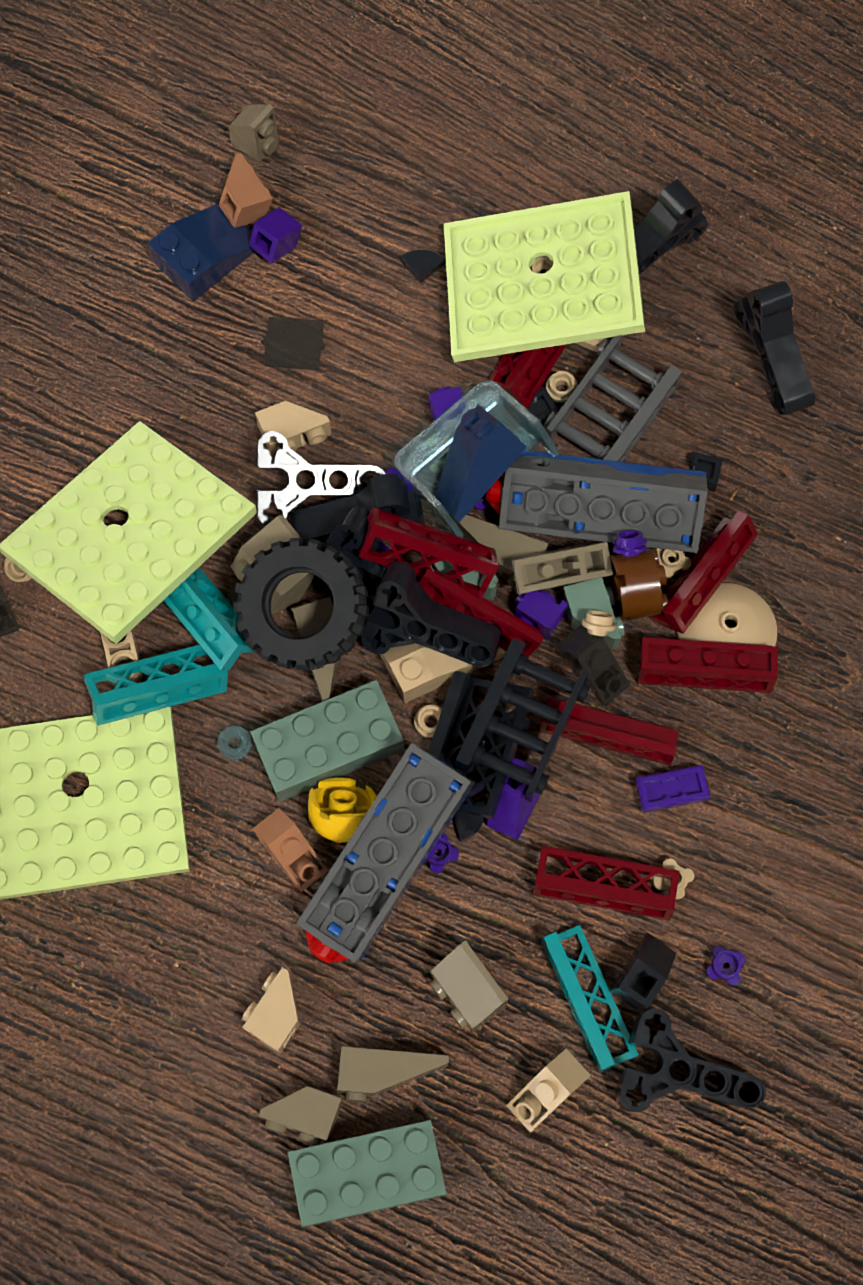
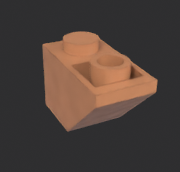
(244, 195)
(290, 849)

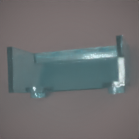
(425, 456)

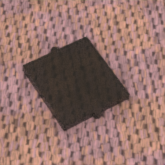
(294, 343)

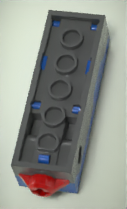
(600, 499)
(383, 856)

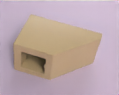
(295, 422)
(276, 1014)
(548, 1090)

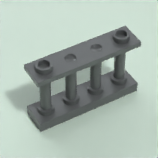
(644, 408)

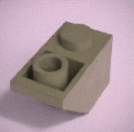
(255, 131)
(305, 1111)

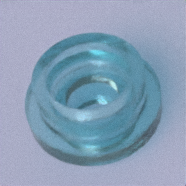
(229, 734)

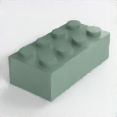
(328, 740)
(366, 1173)

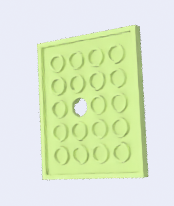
(585, 296)
(125, 571)
(115, 832)

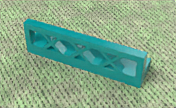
(209, 619)
(159, 690)
(577, 998)

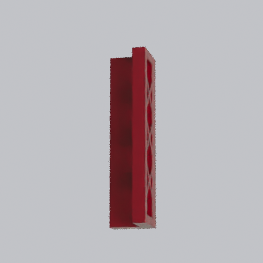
(527, 372)
(431, 542)
(707, 571)
(455, 597)
(708, 665)
(615, 733)
(603, 895)

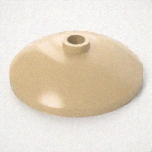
(738, 603)

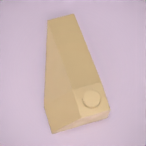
(422, 670)

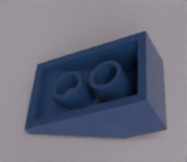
(200, 250)
(476, 460)

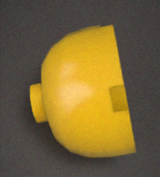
(338, 807)

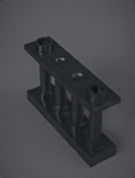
(503, 693)

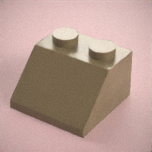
(292, 587)
(468, 988)

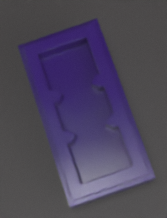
(672, 789)

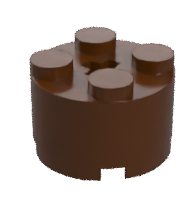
(638, 584)

